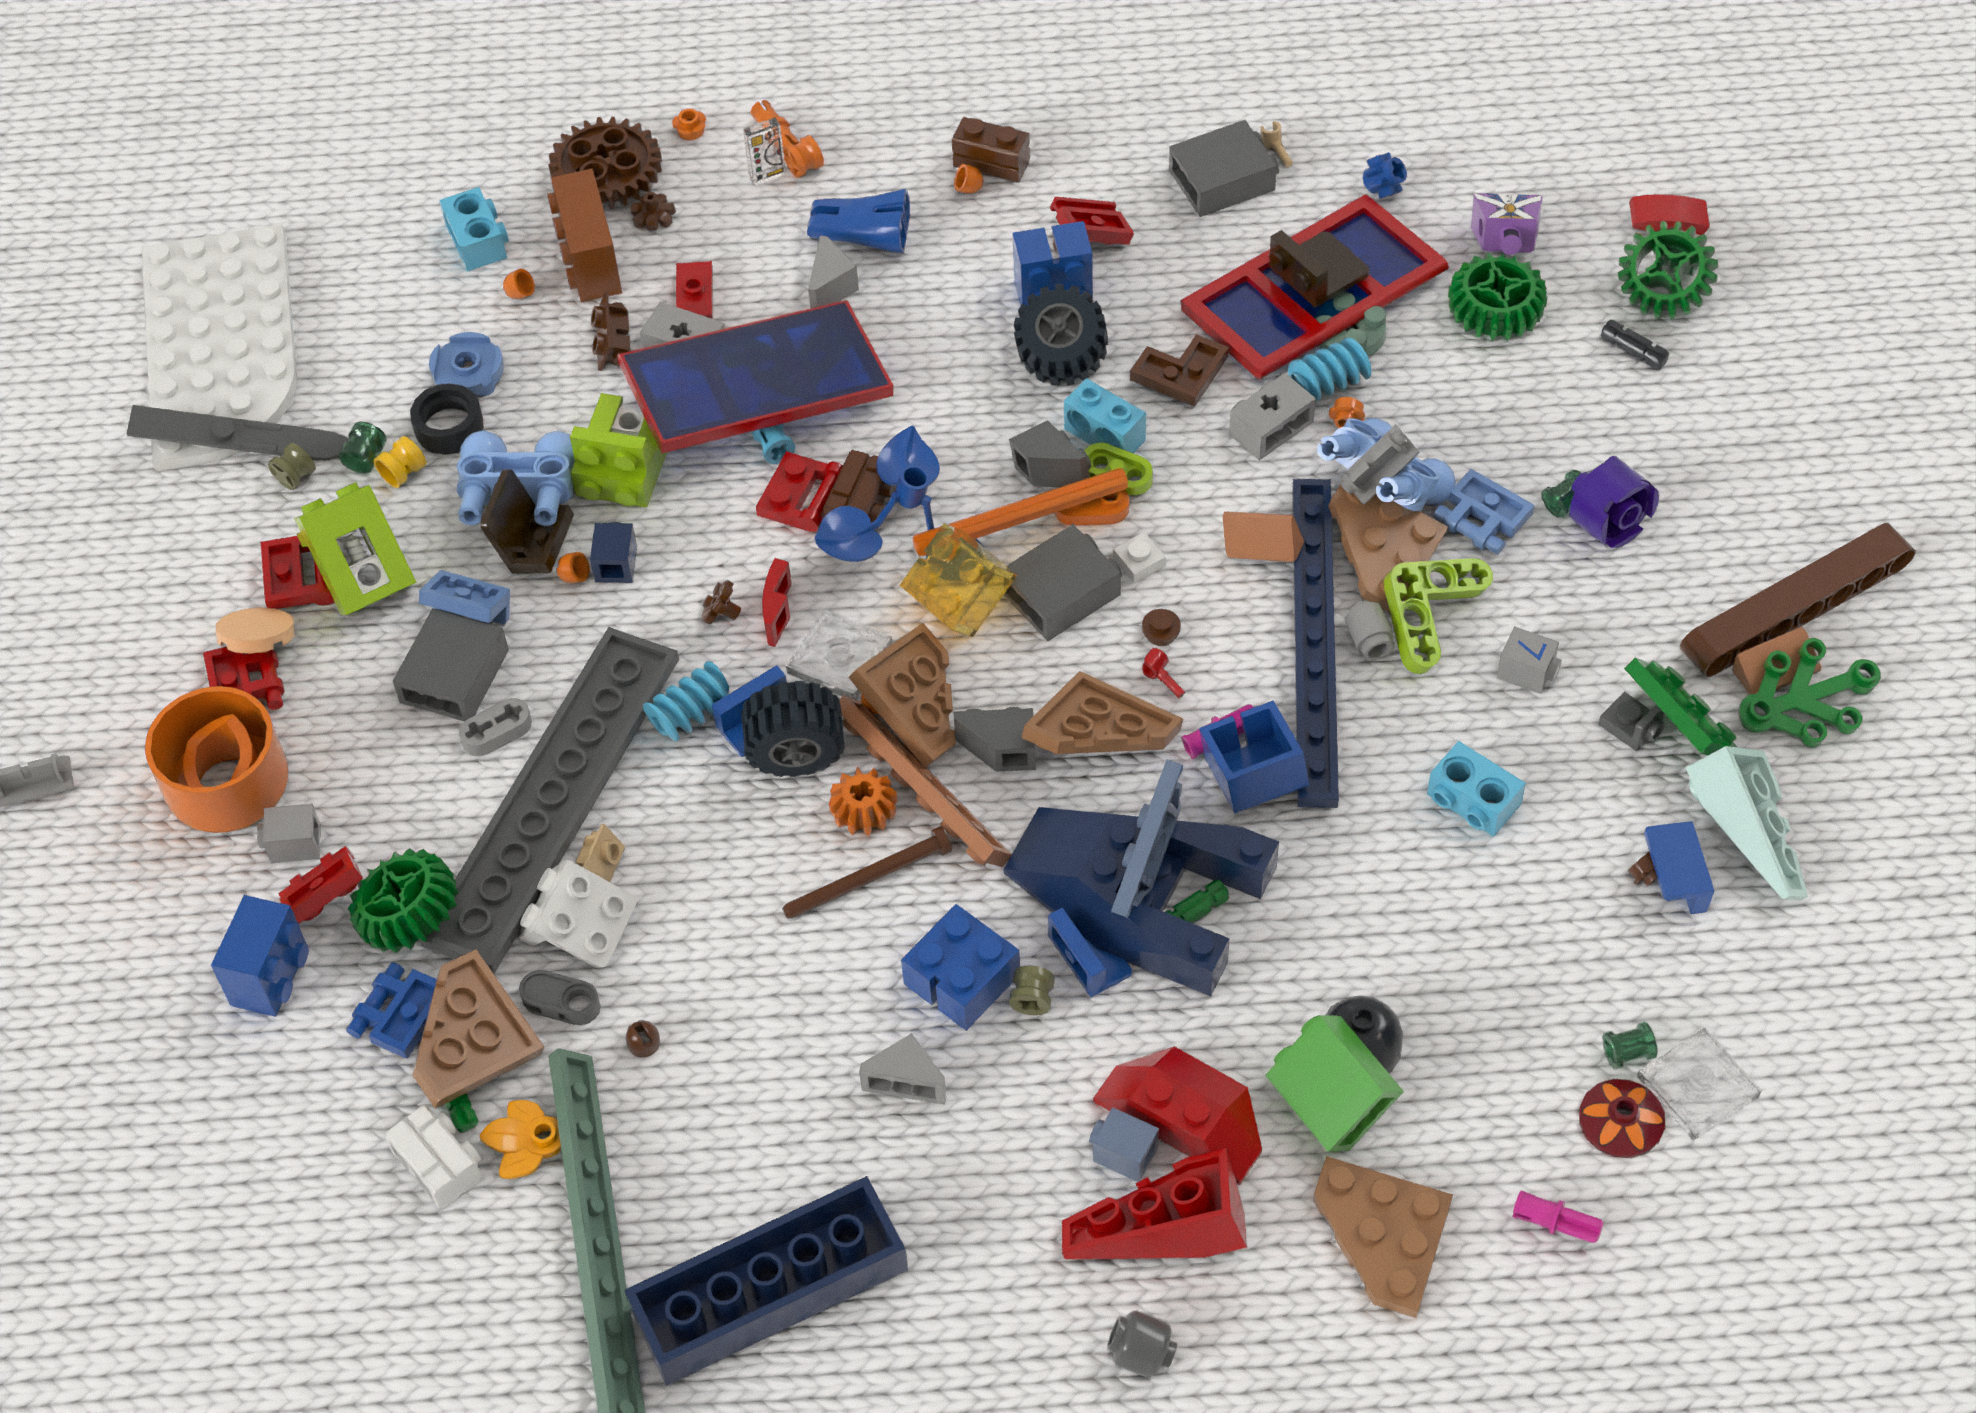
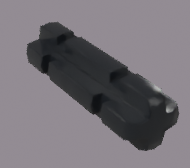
(1635, 344)

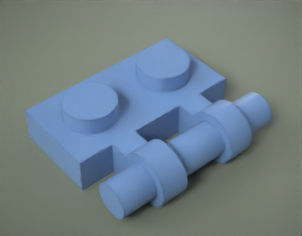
(1488, 502)

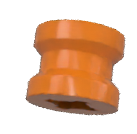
(803, 156)

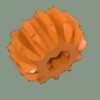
(863, 801)

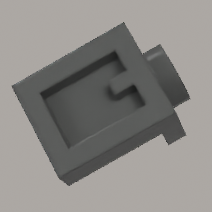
(1632, 721)

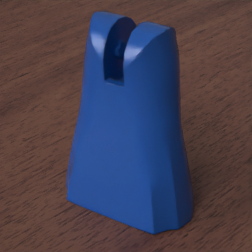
(868, 221)

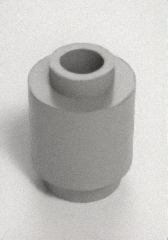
(1370, 630)

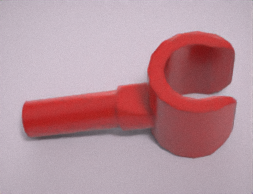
(1154, 668)

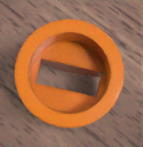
(968, 179)
(518, 284)
(573, 568)

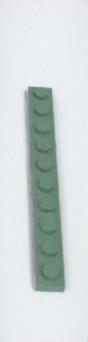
(595, 1234)

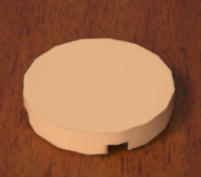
(254, 630)

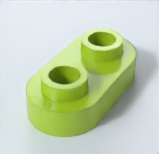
(1118, 458)

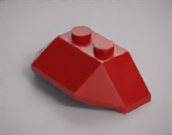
(1189, 1103)

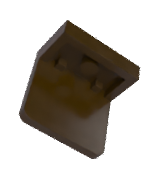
(1316, 267)
(515, 533)

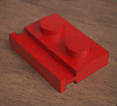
(1100, 219)

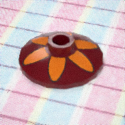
(1617, 1133)

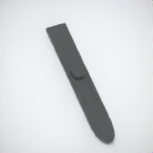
(231, 433)

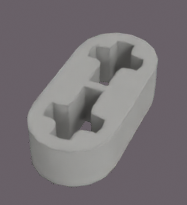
(495, 727)

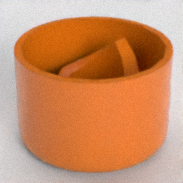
(207, 730)

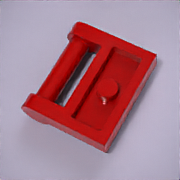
(790, 488)
(285, 575)

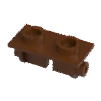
(610, 322)

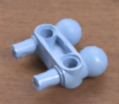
(542, 473)
(1416, 485)

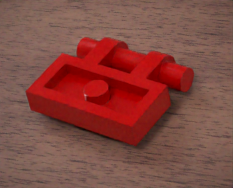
(232, 670)
(330, 879)

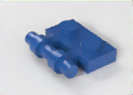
(405, 1017)

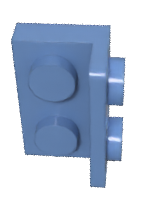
(466, 597)

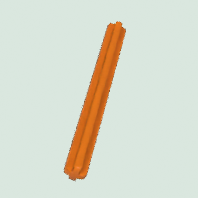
(1032, 507)

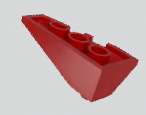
(1177, 1216)

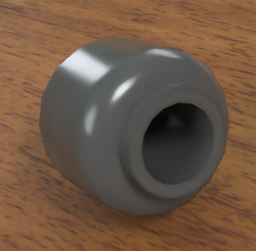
(1141, 1343)

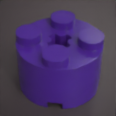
(1612, 502)

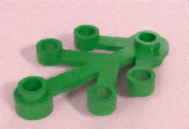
(1805, 697)

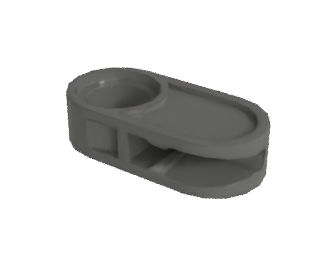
(550, 994)

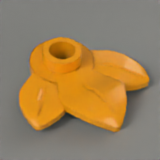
(518, 1138)

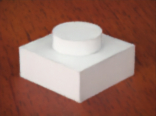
(1139, 557)

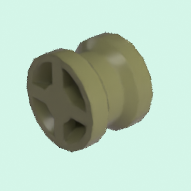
(291, 466)
(1032, 990)

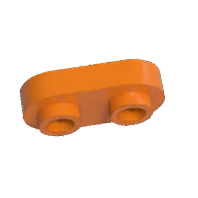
(1097, 511)

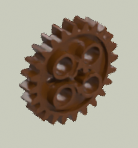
(620, 157)

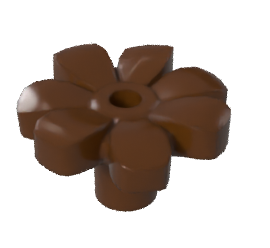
(651, 210)
(720, 603)

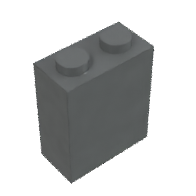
(1223, 167)
(1063, 582)
(451, 665)

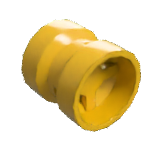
(399, 462)

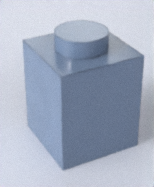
(1124, 1144)

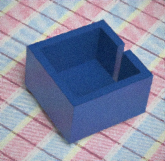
(1037, 268)
(1261, 770)
(260, 956)
(968, 963)

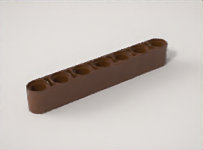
(1798, 598)

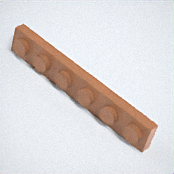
(931, 792)

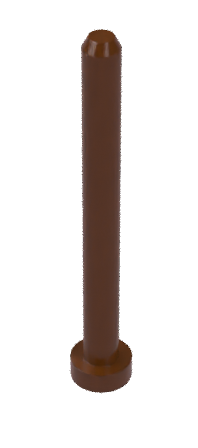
(866, 875)

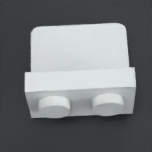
(578, 913)

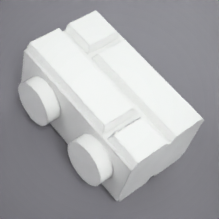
(434, 1156)

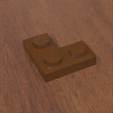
(1183, 377)

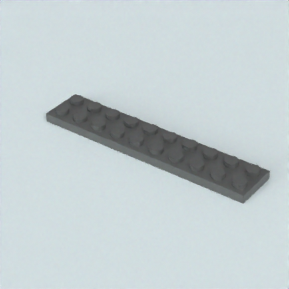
(552, 795)

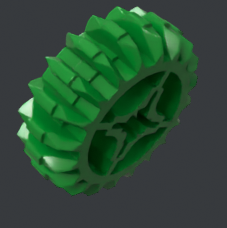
(1680, 262)
(1497, 296)
(403, 900)

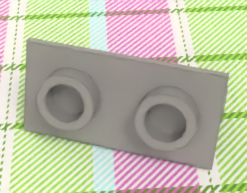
(1382, 460)
(36, 780)

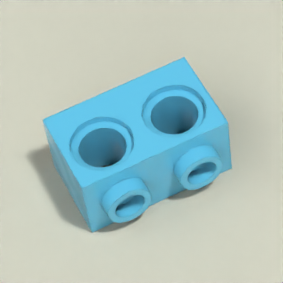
(474, 228)
(1104, 418)
(1481, 782)

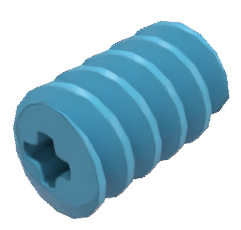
(1331, 367)
(687, 701)

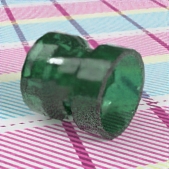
(361, 449)

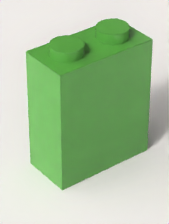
(1333, 1082)

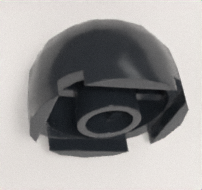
(1374, 1025)

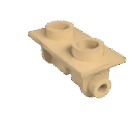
(601, 853)

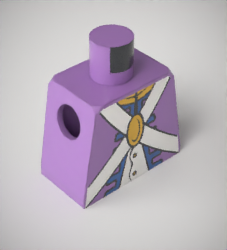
(1506, 221)

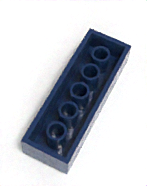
(766, 1280)

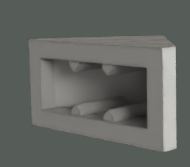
(832, 275)
(904, 1072)

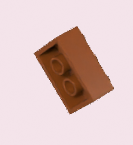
(586, 235)

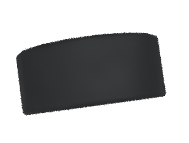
(440, 398)

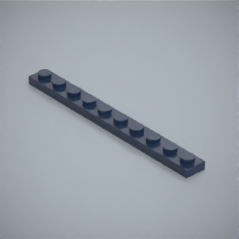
(1315, 644)

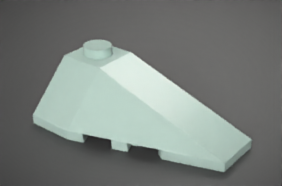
(1742, 798)

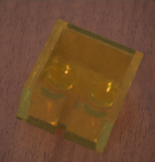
(958, 580)

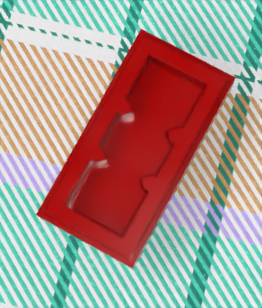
(695, 287)

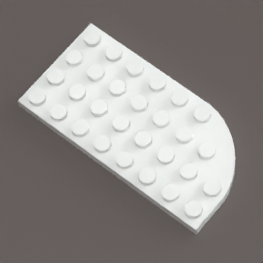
(218, 332)

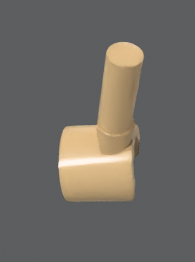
(1273, 141)

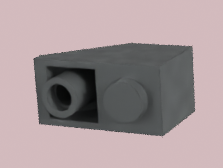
(1048, 457)
(996, 737)

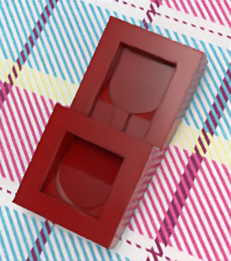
(1669, 208)
(775, 600)

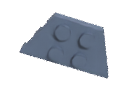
(1156, 826)

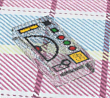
(764, 151)

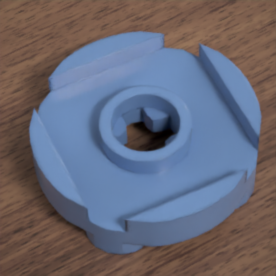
(464, 347)

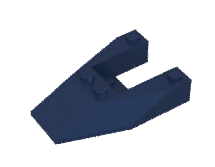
(1077, 865)

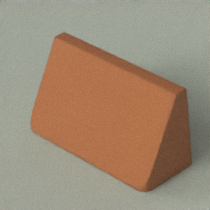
(1261, 536)
(1750, 663)

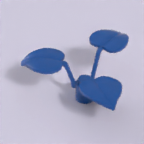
(903, 463)

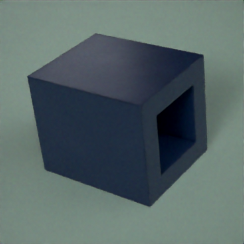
(613, 552)

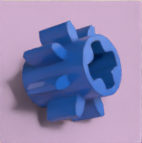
(1384, 175)

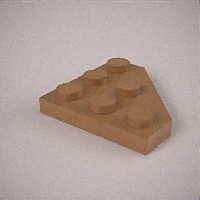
(1380, 538)
(911, 692)
(1099, 718)
(470, 1032)
(1384, 1230)

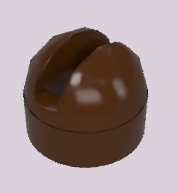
(635, 1043)

